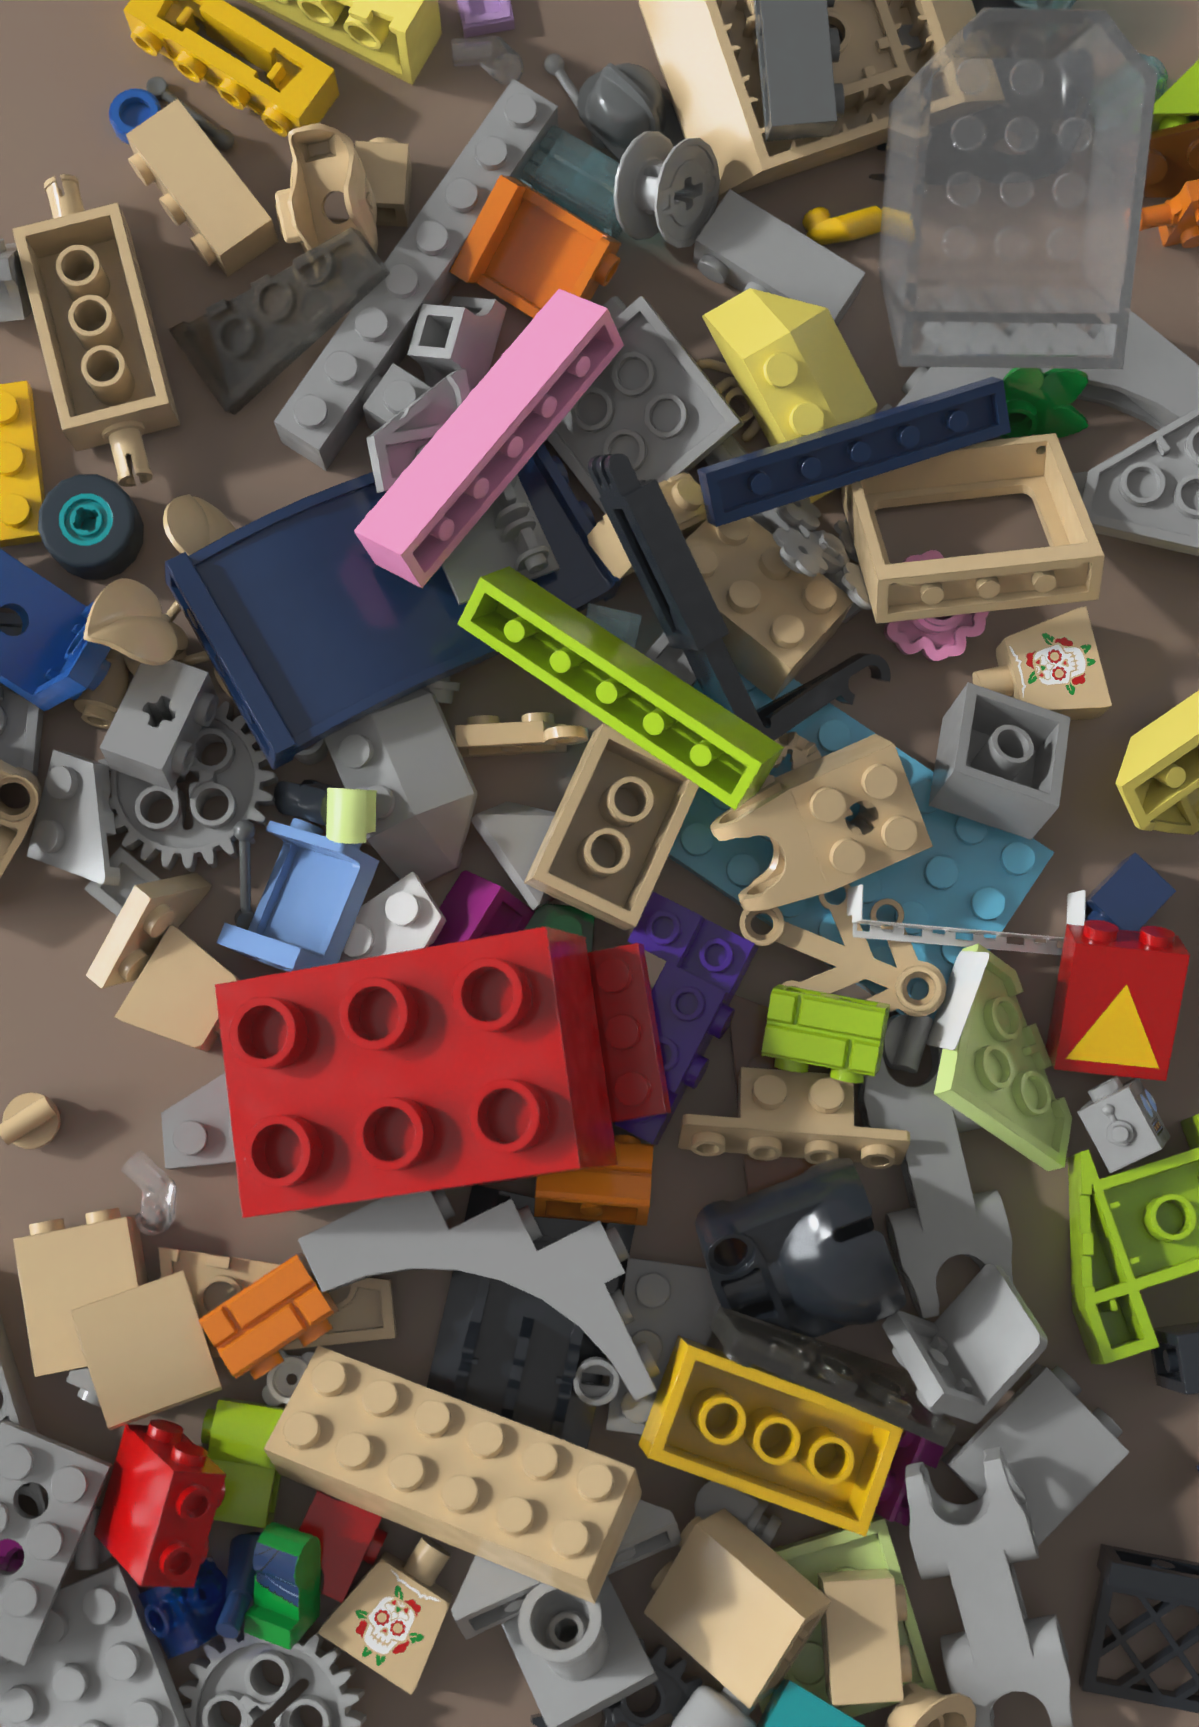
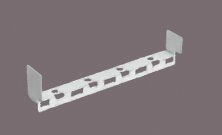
(1075, 916)

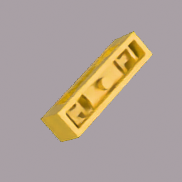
(299, 83)

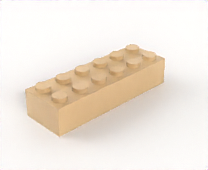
(456, 1472)

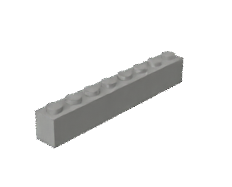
(382, 324)

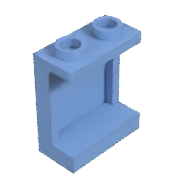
(306, 901)

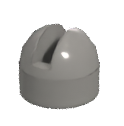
(592, 1392)

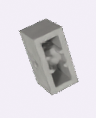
(152, 698)

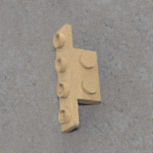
(795, 1118)

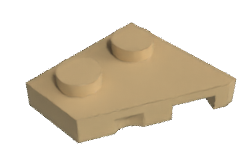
(143, 924)

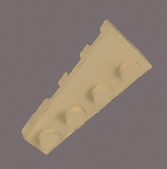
(363, 1306)

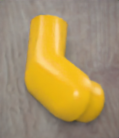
(843, 227)

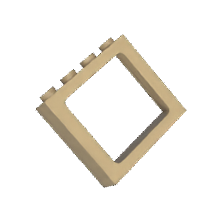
(979, 582)

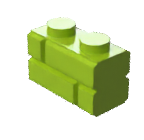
(825, 1032)

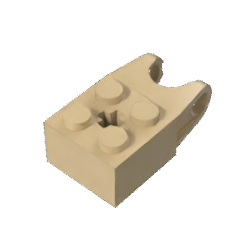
(809, 828)

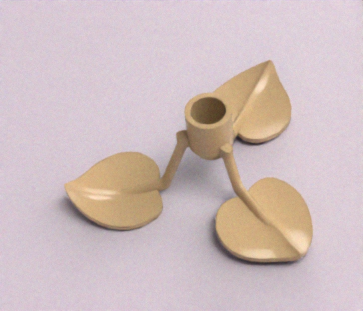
(129, 613)

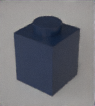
(1128, 895)

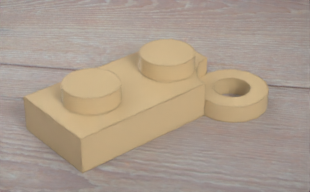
(535, 734)

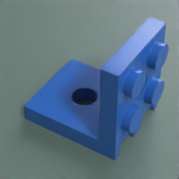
(49, 655)

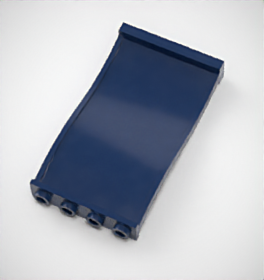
(324, 634)

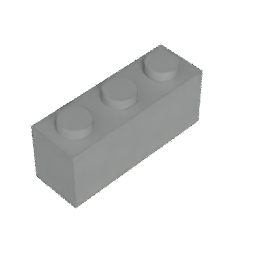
(765, 254)

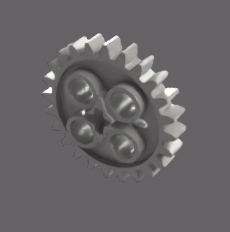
(236, 777)
(237, 1677)

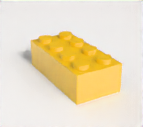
(769, 1437)

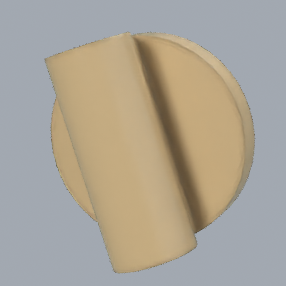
(30, 1121)

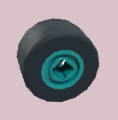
(103, 544)

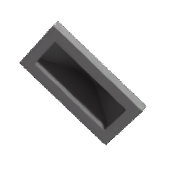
(514, 837)

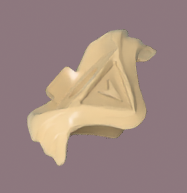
(322, 165)

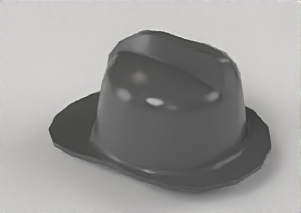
(623, 104)

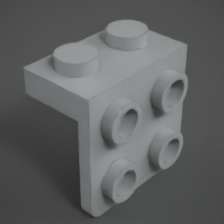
(971, 1349)

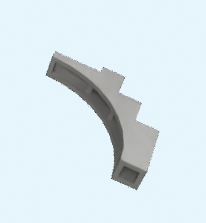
(1153, 386)
(497, 1244)

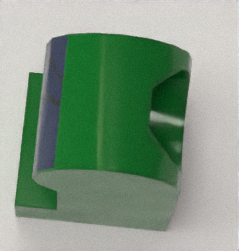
(284, 1585)

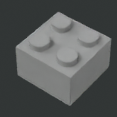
(1000, 761)

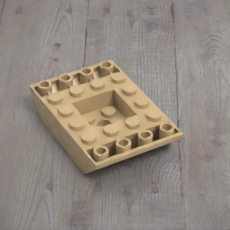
(715, 81)

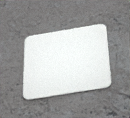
(958, 1000)

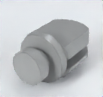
(744, 1507)

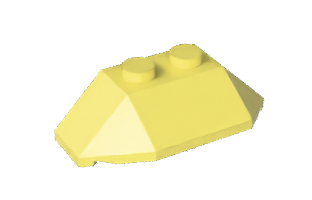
(789, 365)
(1162, 772)

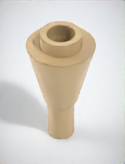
(101, 705)

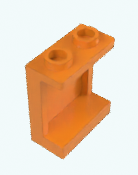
(532, 247)

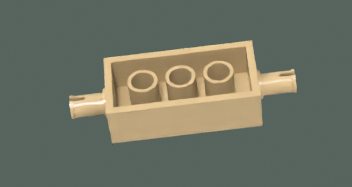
(96, 328)

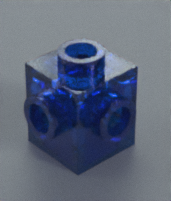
(186, 1615)

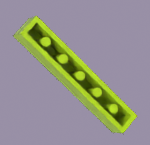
(620, 686)

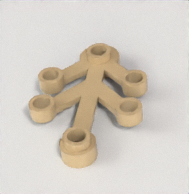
(855, 960)

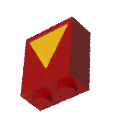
(1117, 1000)

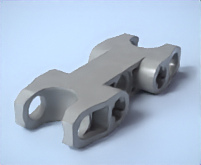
(942, 1211)
(977, 1549)

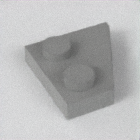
(408, 432)

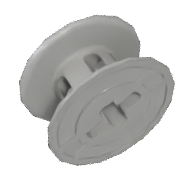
(666, 188)

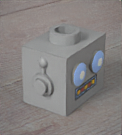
(1123, 1122)

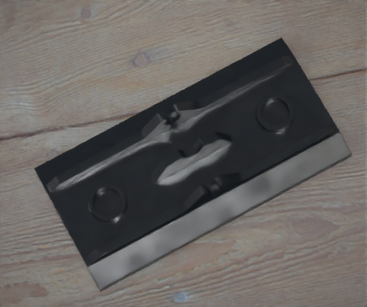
(514, 1348)

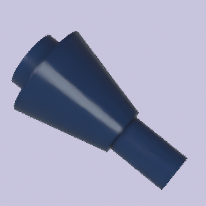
(238, 1585)

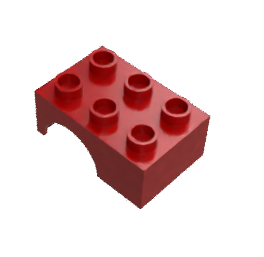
(415, 1072)

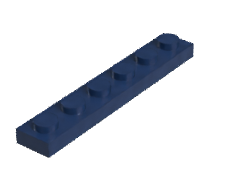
(854, 451)

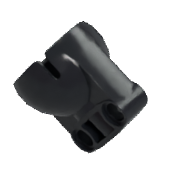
(802, 1253)

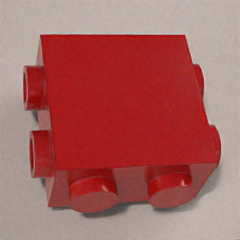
(160, 1505)

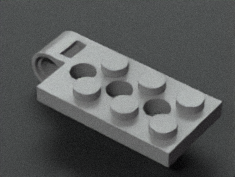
(49, 1539)

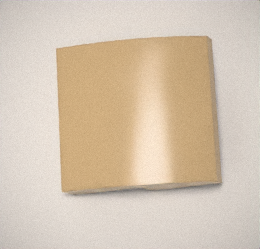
(146, 1350)

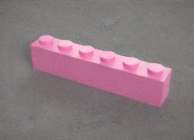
(489, 437)

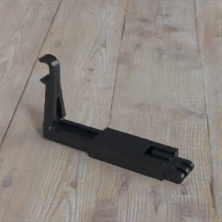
(689, 611)

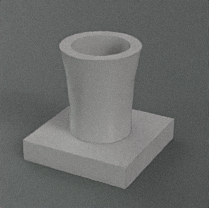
(577, 1653)

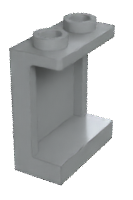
(1050, 1445)

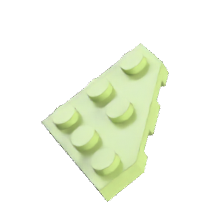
(1000, 1072)

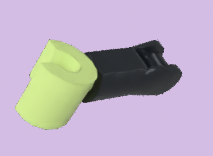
(344, 811)

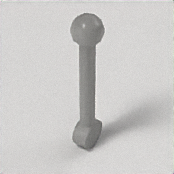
(555, 66)

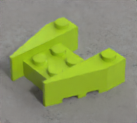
(1126, 1238)

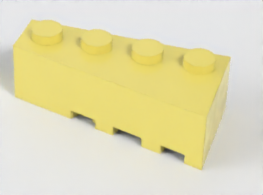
(381, 32)

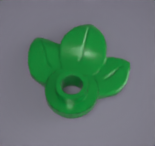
(1042, 401)

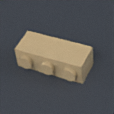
(200, 189)

